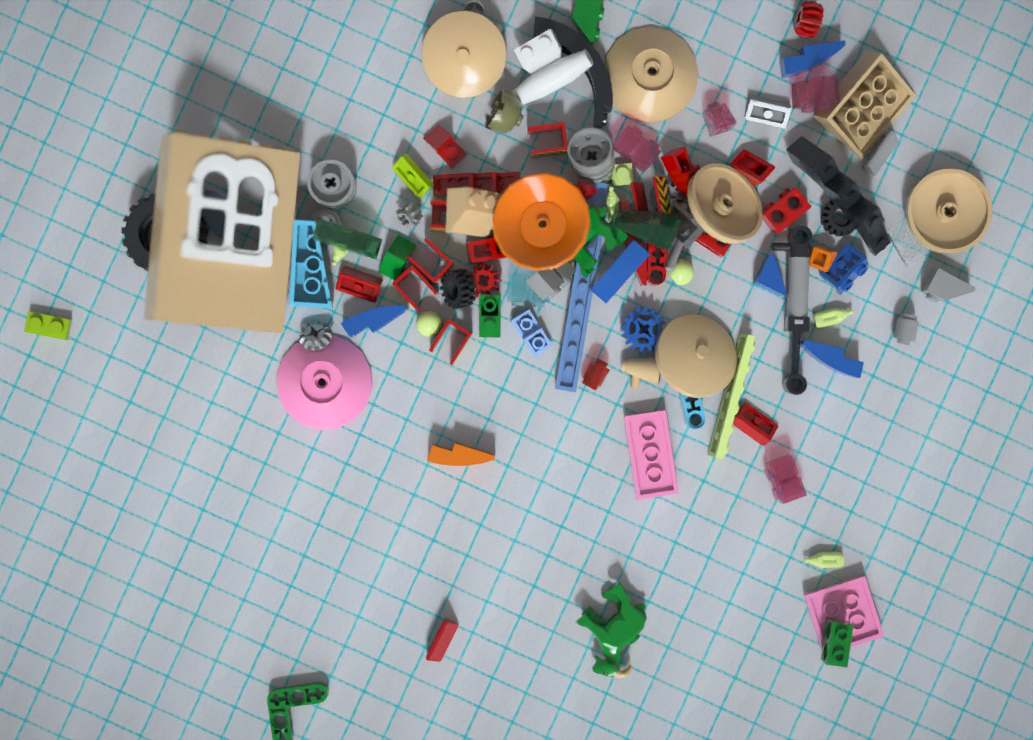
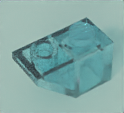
(521, 292)

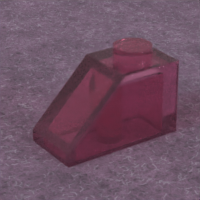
(718, 118)

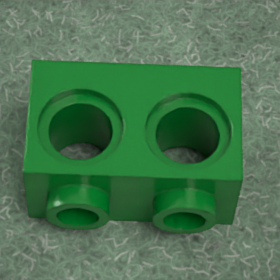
(837, 642)

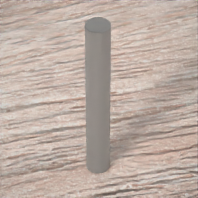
(674, 255)

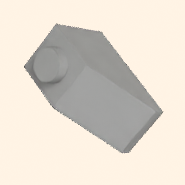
(944, 286)

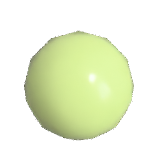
(682, 272)
(429, 323)

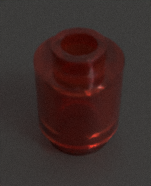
(595, 374)

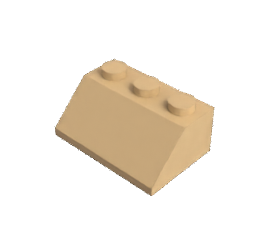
(471, 211)

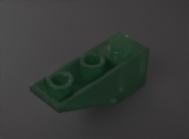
(649, 226)
(347, 239)

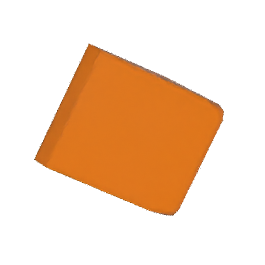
(822, 257)

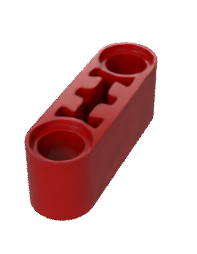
(651, 260)

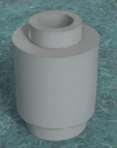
(906, 328)

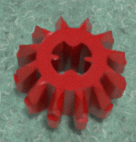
(809, 19)
(491, 281)

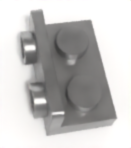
(689, 227)

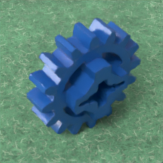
(652, 339)

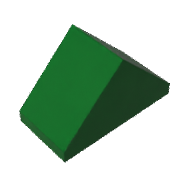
(396, 257)

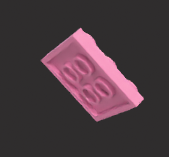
(848, 602)

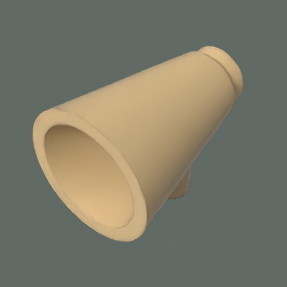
(641, 368)

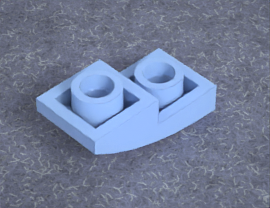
(531, 332)

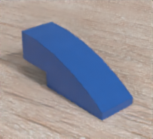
(809, 58)
(620, 271)
(373, 318)
(833, 358)

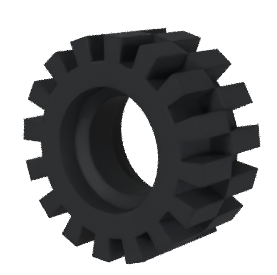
(831, 225)
(458, 288)

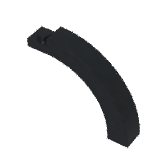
(597, 74)

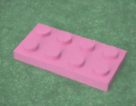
(651, 454)

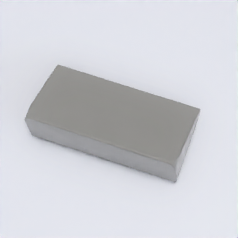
(768, 111)
(880, 153)

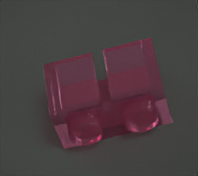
(815, 93)
(636, 148)
(784, 479)

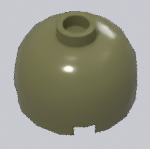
(504, 113)

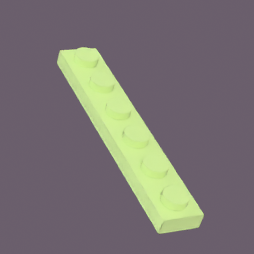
(729, 404)

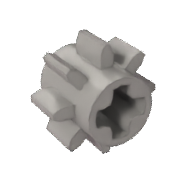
(409, 214)

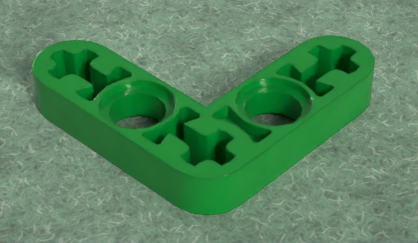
(283, 707)

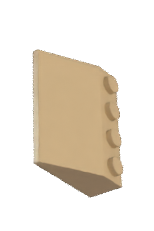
(868, 103)

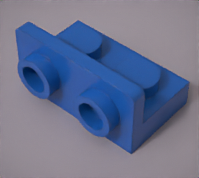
(845, 269)

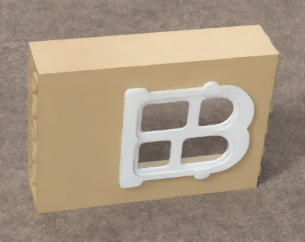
(212, 282)

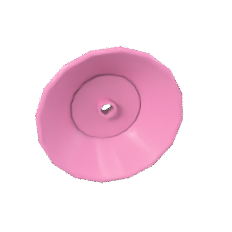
(345, 389)

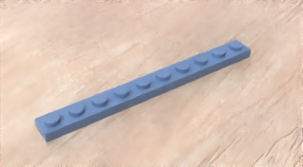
(579, 308)

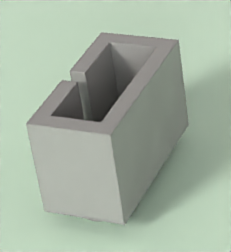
(549, 281)

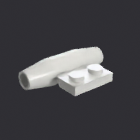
(549, 70)

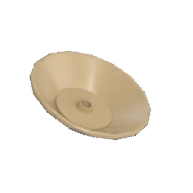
(647, 95)

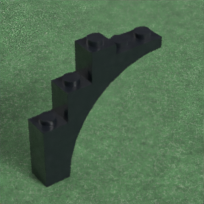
(843, 191)

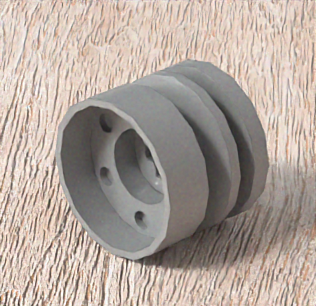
(591, 155)

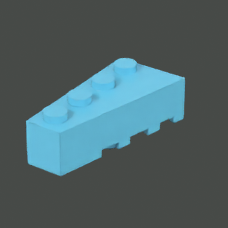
(308, 272)

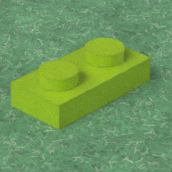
(412, 176)
(48, 325)

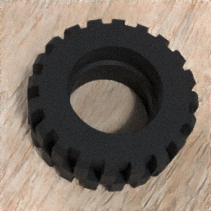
(137, 230)

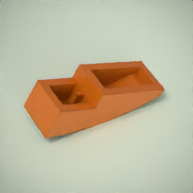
(459, 456)

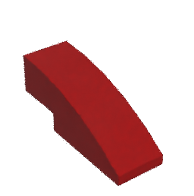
(679, 168)
(483, 251)

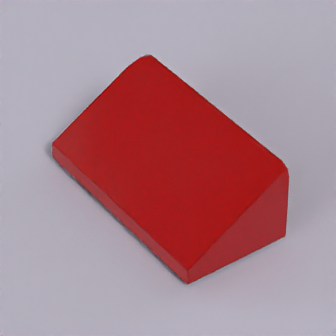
(359, 284)
(754, 424)
(441, 641)

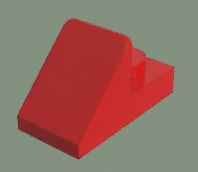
(445, 146)
(752, 167)

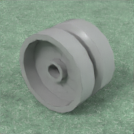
(332, 171)

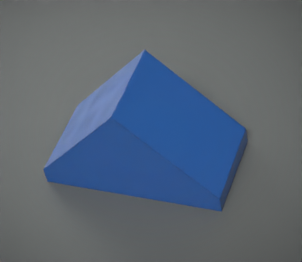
(770, 276)

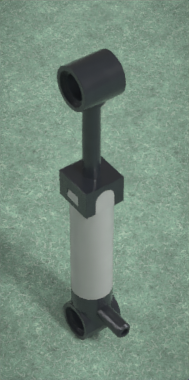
(797, 299)

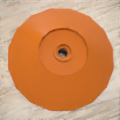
(528, 204)

